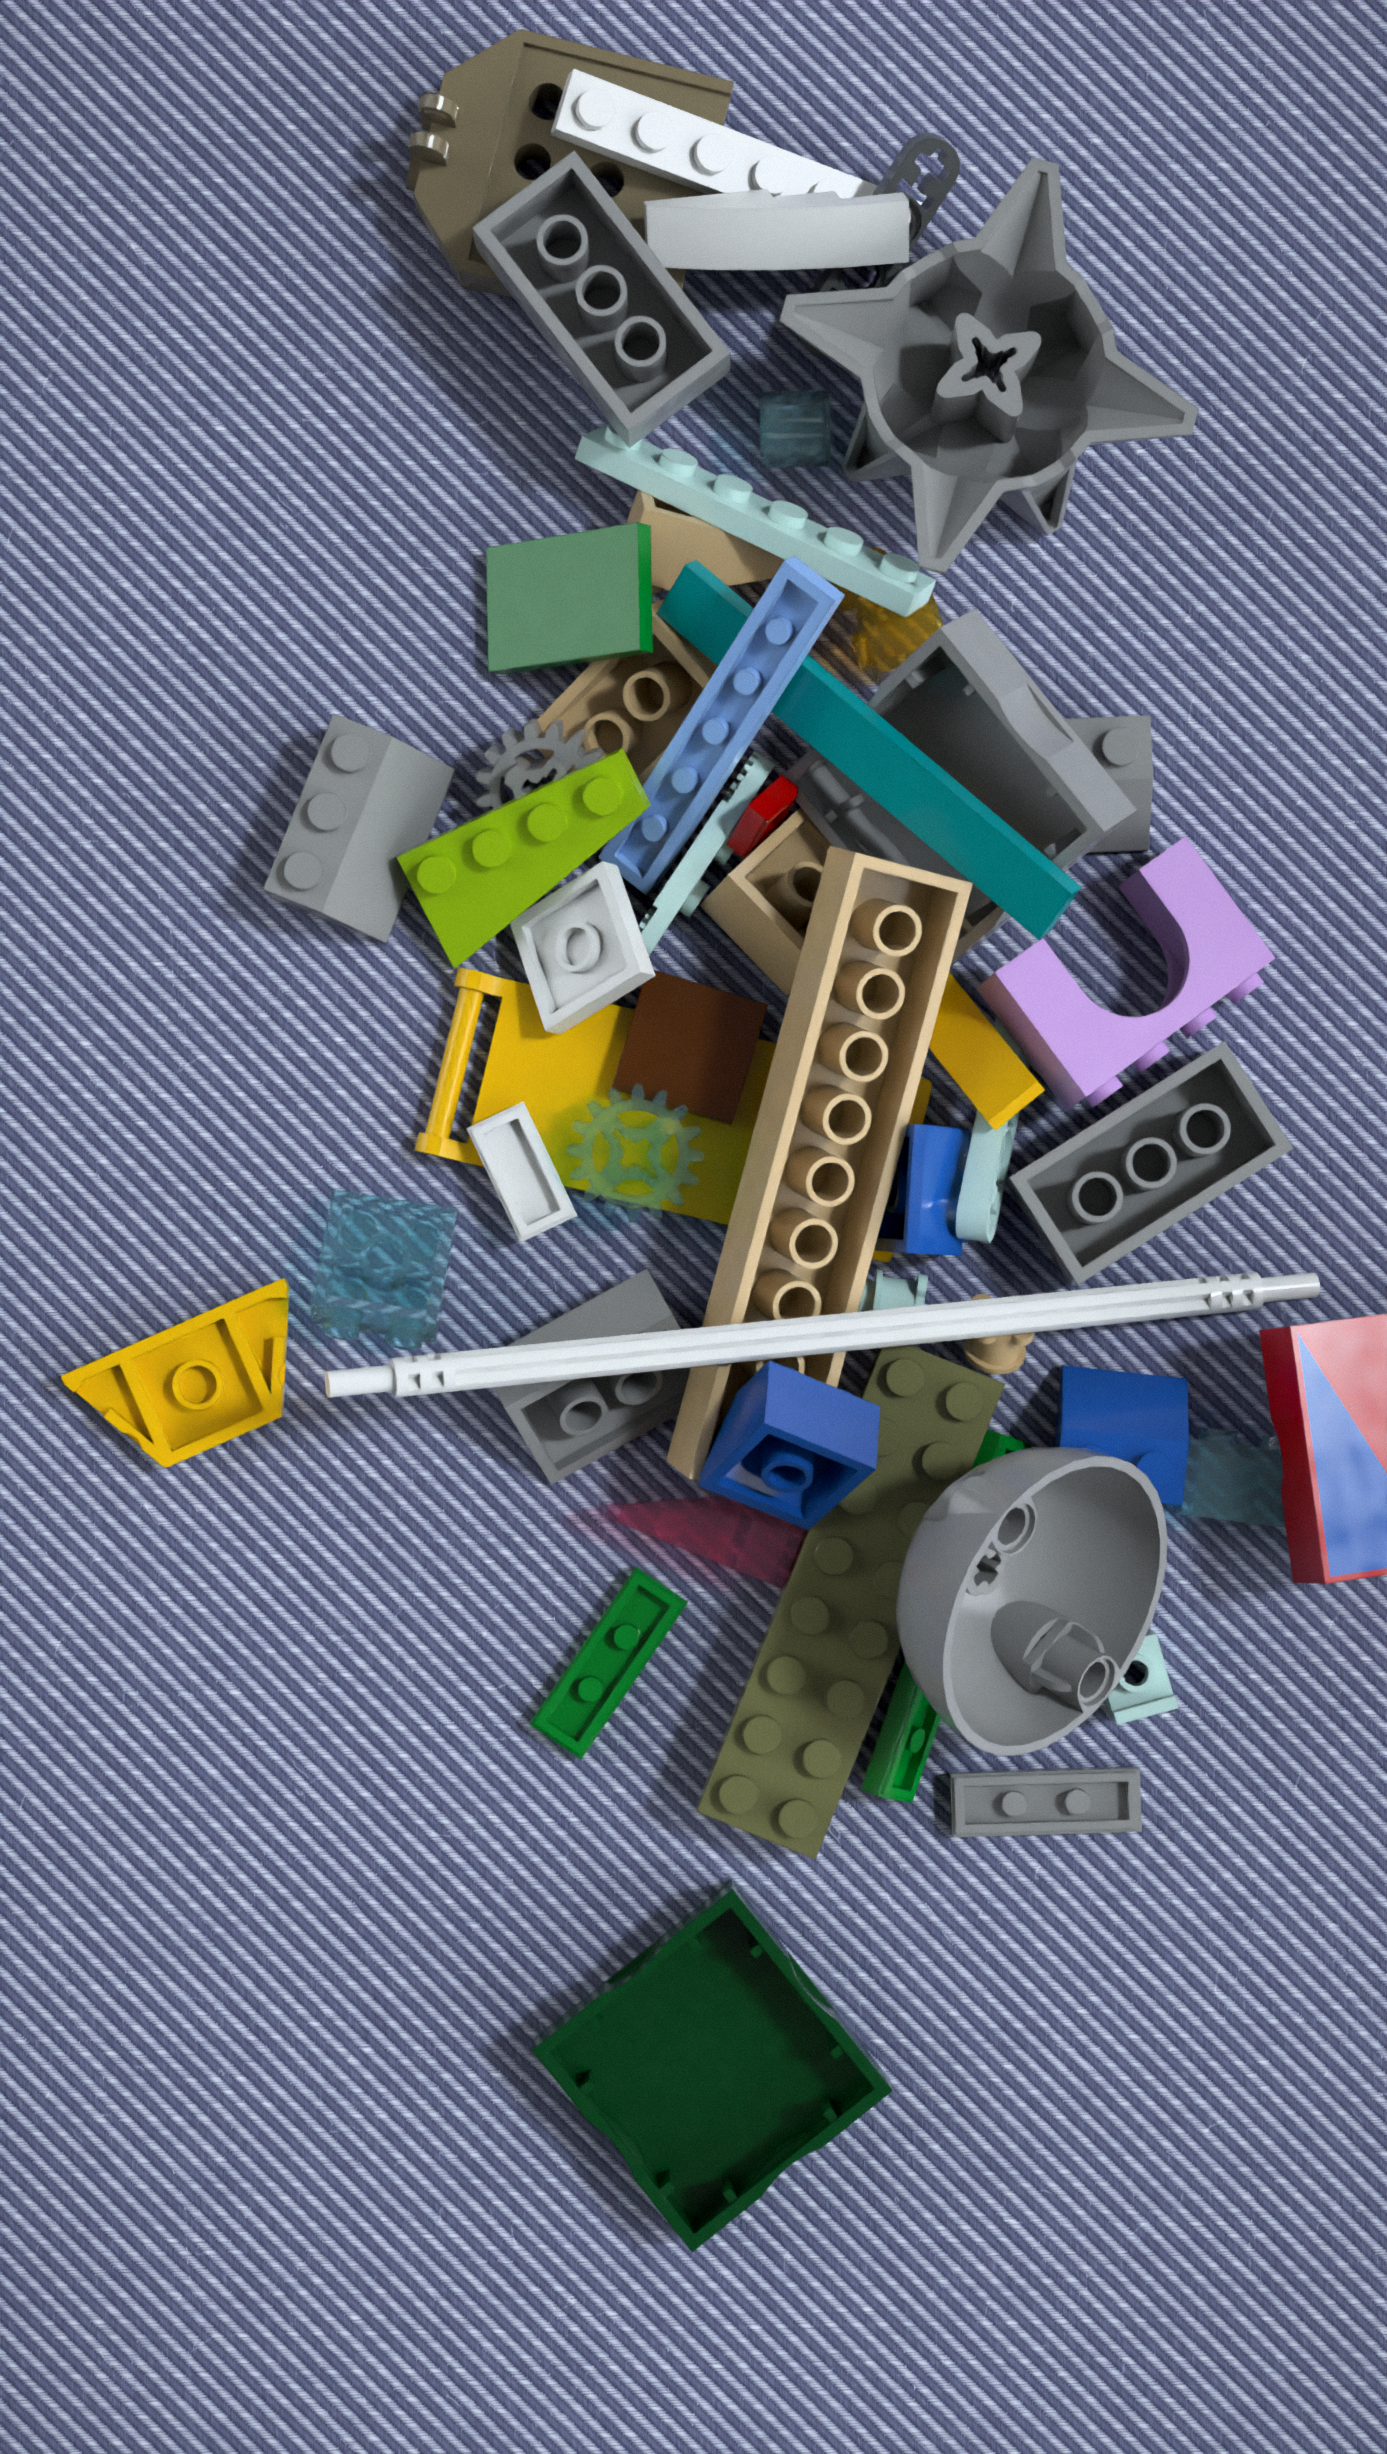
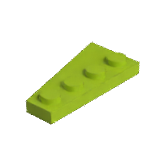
(511, 856)

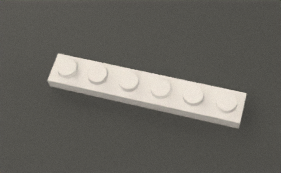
(686, 146)

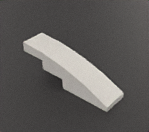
(778, 232)

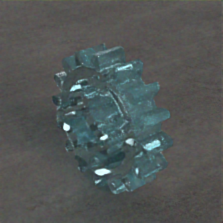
(614, 1172)

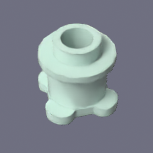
(893, 1292)

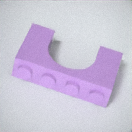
(1207, 954)

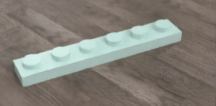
(772, 526)

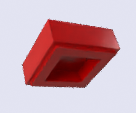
(763, 816)

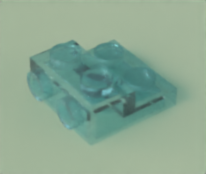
(383, 1269)

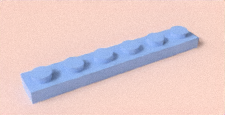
(724, 722)

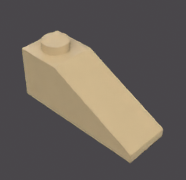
(682, 538)

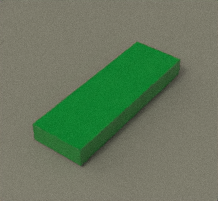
(608, 1662)

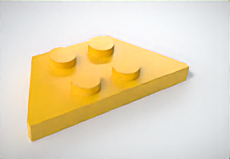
(197, 1378)

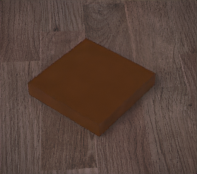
(691, 1045)

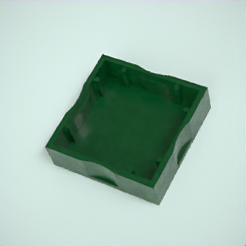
(711, 2065)

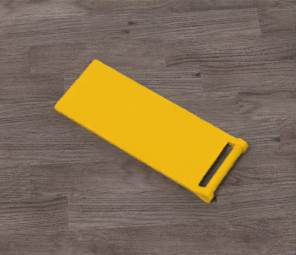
(564, 1072)

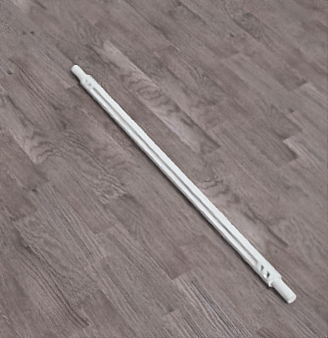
(818, 1334)

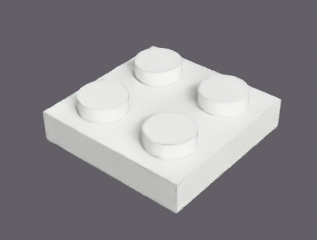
(582, 948)

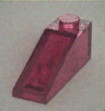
(718, 1531)

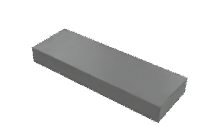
(1045, 1801)

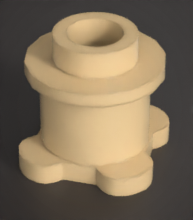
(997, 1353)

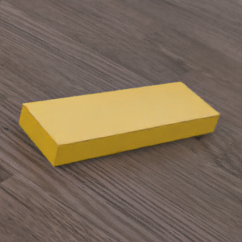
(980, 1058)

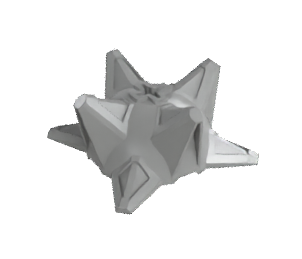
(1042, 366)

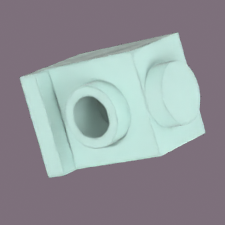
(1150, 1695)

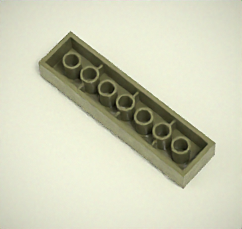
(837, 1610)

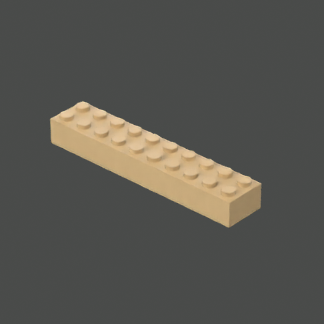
(829, 1119)

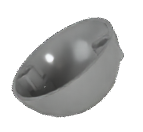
(1023, 1551)

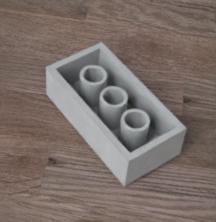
(601, 299)
(1148, 1164)

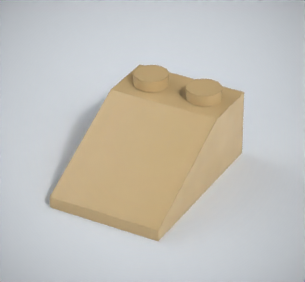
(634, 698)

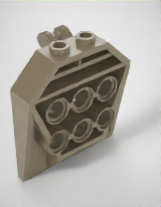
(486, 129)

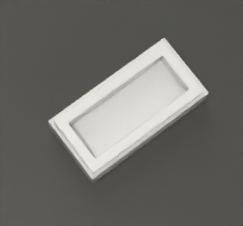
(522, 1172)

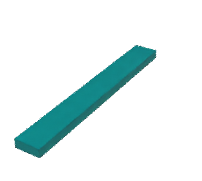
(885, 764)

